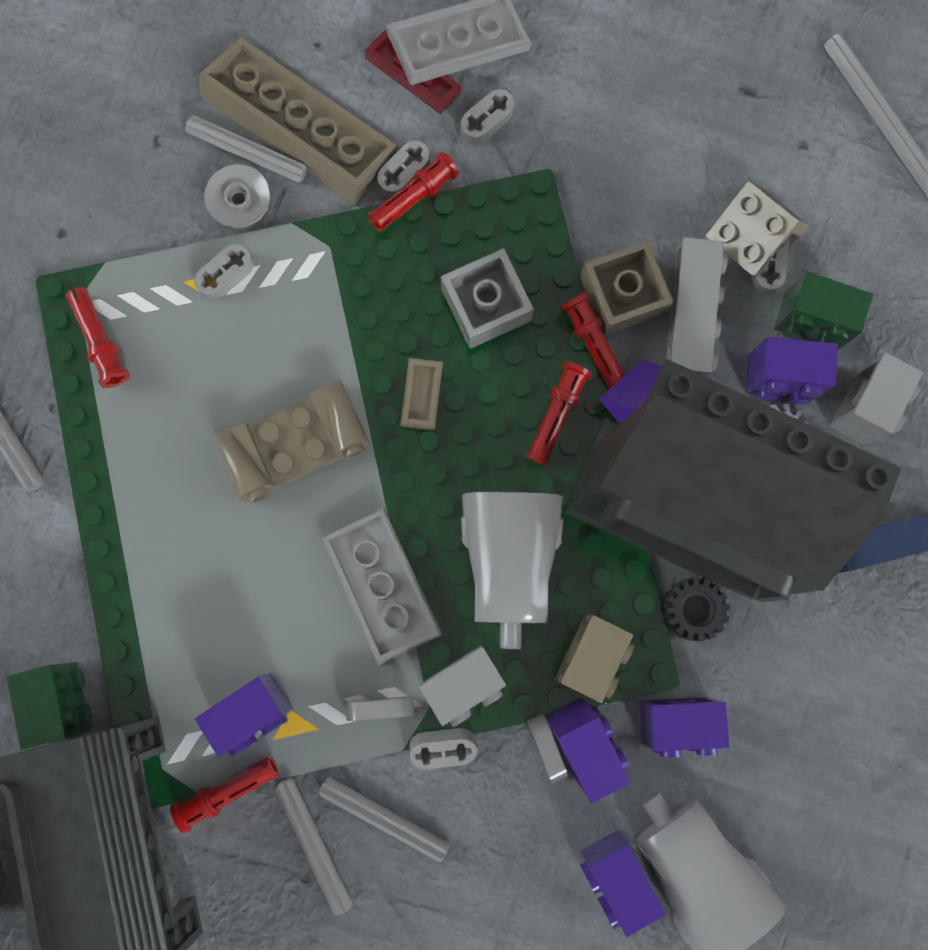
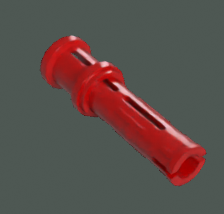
(424, 184)
(588, 327)
(101, 350)
(564, 398)
(211, 800)

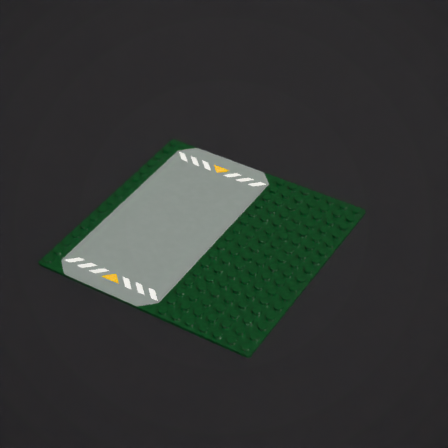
(219, 590)

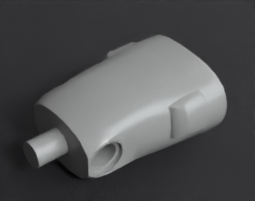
(511, 556)
(712, 889)

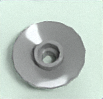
(236, 182)

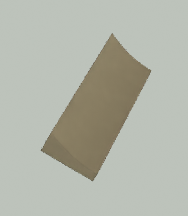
(295, 119)

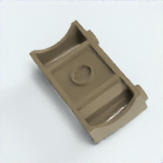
(291, 443)

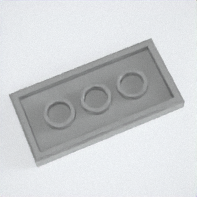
(457, 38)
(381, 586)

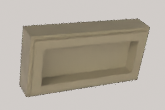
(421, 394)

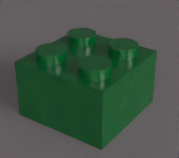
(823, 310)
(49, 704)

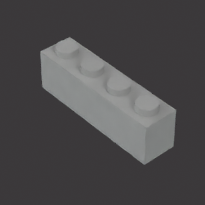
(695, 305)

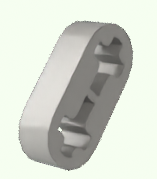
(483, 111)
(399, 163)
(224, 271)
(778, 271)
(379, 708)
(442, 748)
(547, 749)

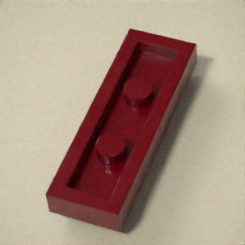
(436, 93)

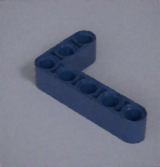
(891, 542)

